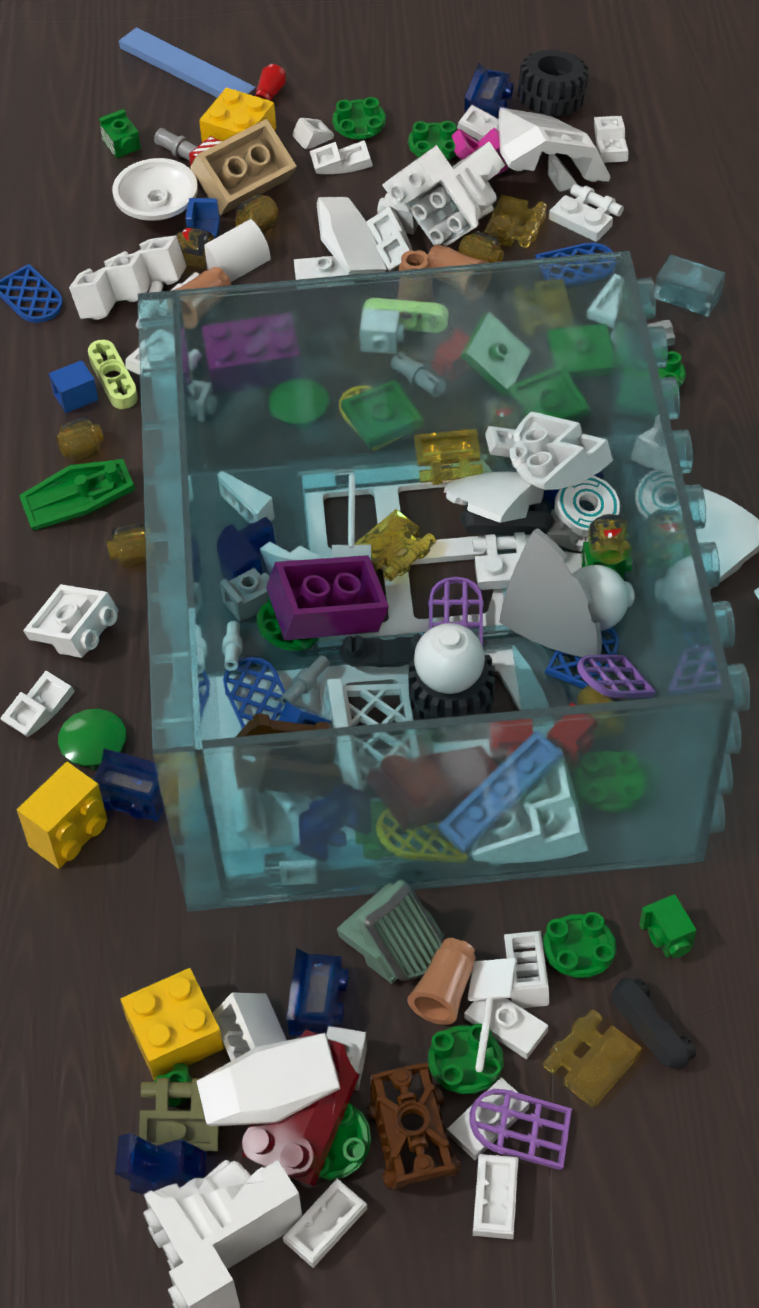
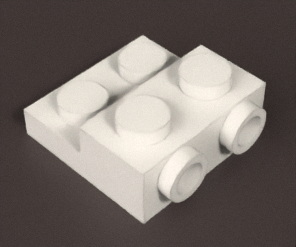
(73, 620)

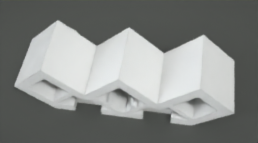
(127, 276)

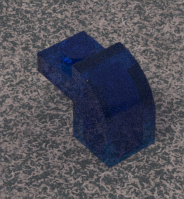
(241, 549)
(157, 1166)

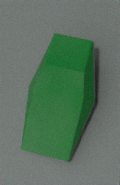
(76, 492)

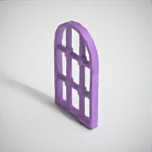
(464, 602)
(615, 692)
(531, 1138)

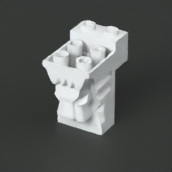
(444, 197)
(217, 1225)

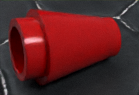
(270, 82)

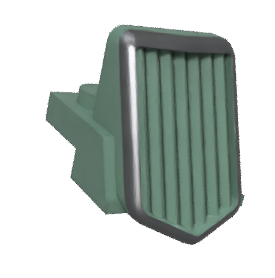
(394, 933)

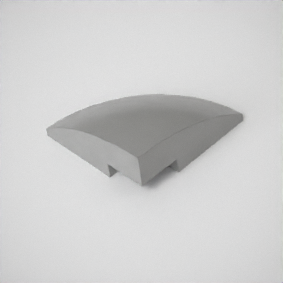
(549, 602)

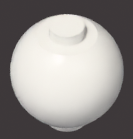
(609, 594)
(449, 658)

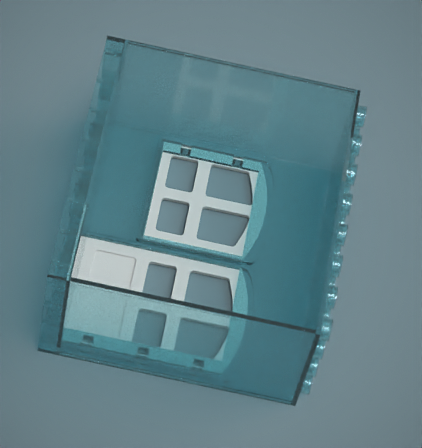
(333, 381)

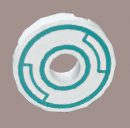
(592, 490)

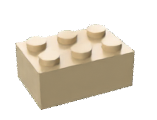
(243, 166)

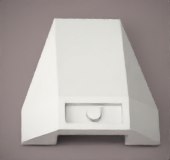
(528, 134)

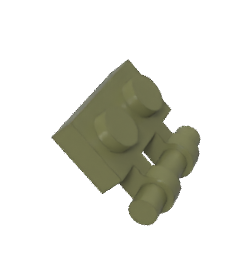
(169, 1125)

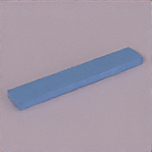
(182, 64)

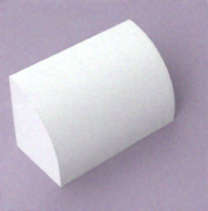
(238, 250)
(247, 1023)

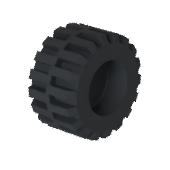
(552, 82)
(472, 701)

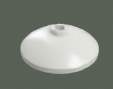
(154, 189)

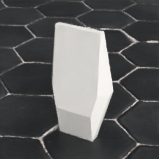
(348, 236)
(269, 1082)

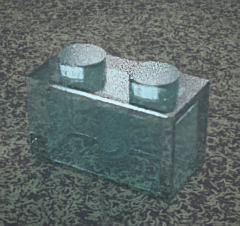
(689, 285)

